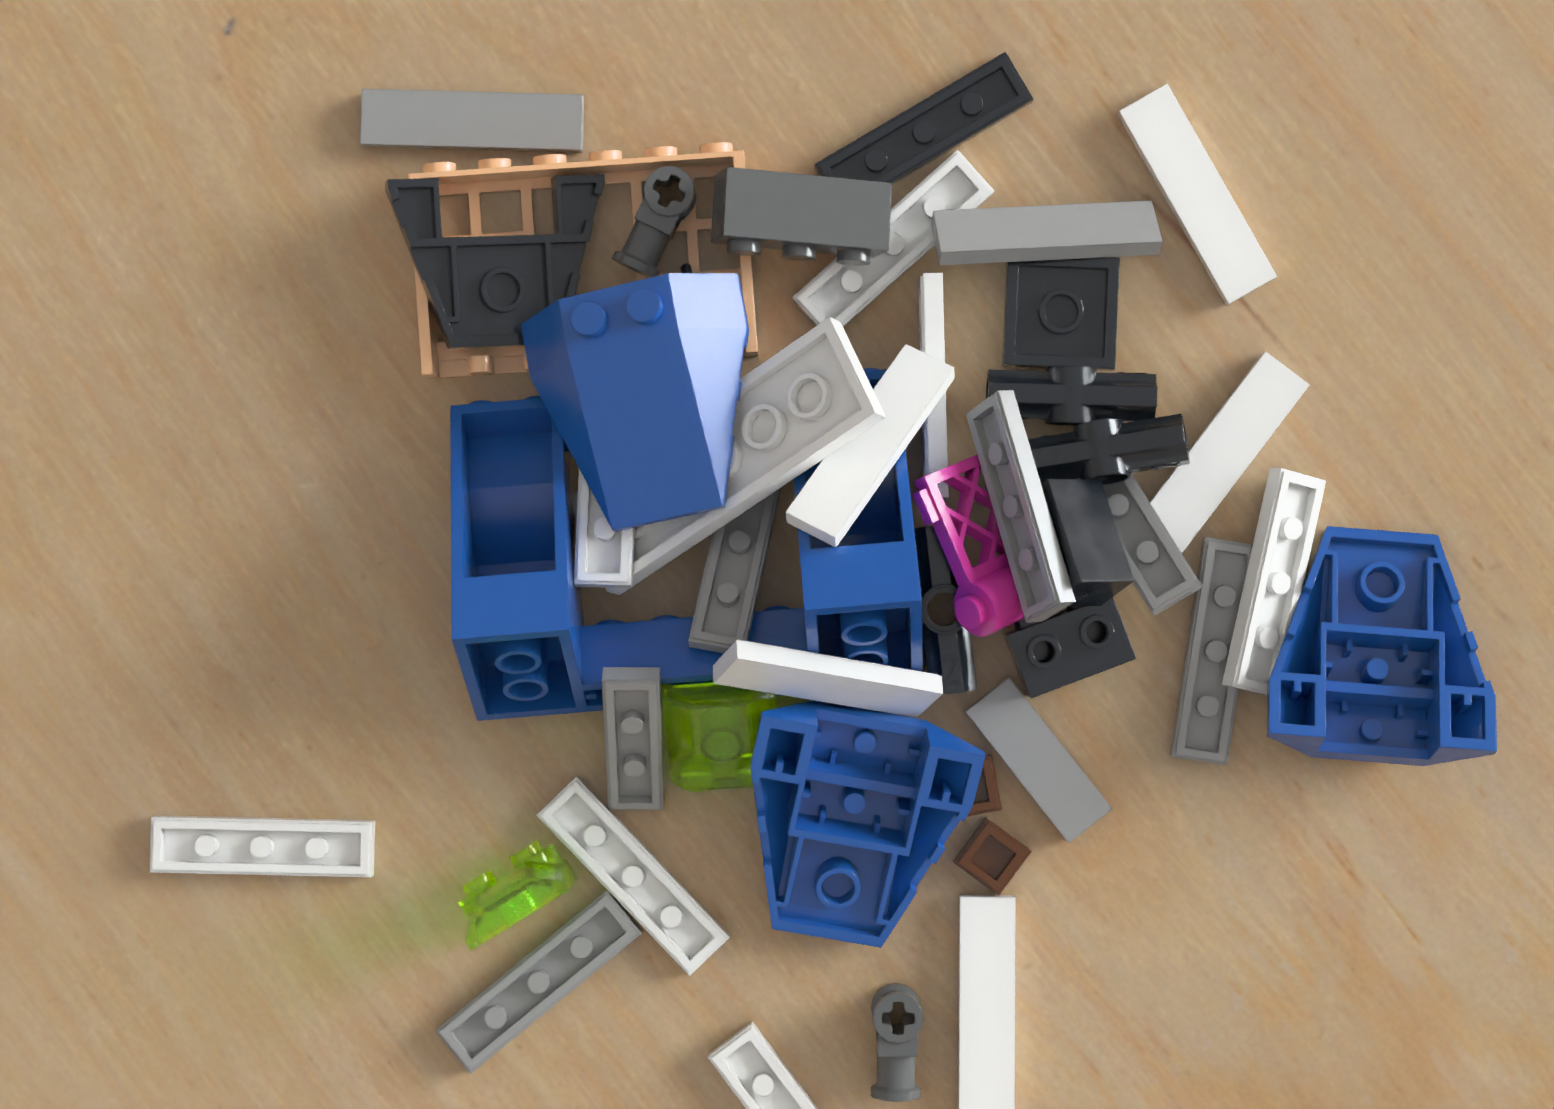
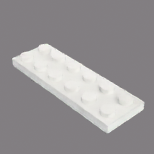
(786, 421)

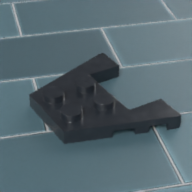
(494, 283)

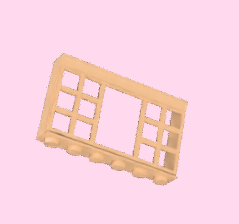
(498, 176)

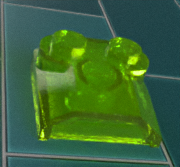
(712, 734)
(504, 900)

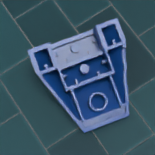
(645, 390)
(1381, 657)
(854, 814)

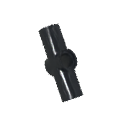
(1077, 394)
(1112, 449)
(949, 646)

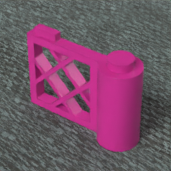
(986, 591)

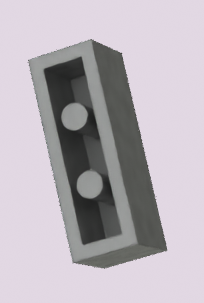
(801, 215)

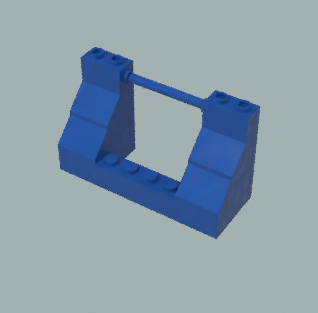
(522, 615)

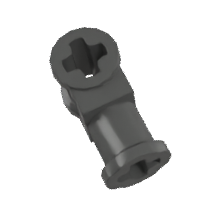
(656, 223)
(896, 1044)

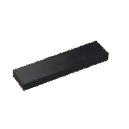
(932, 126)

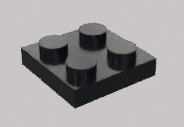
(1061, 313)

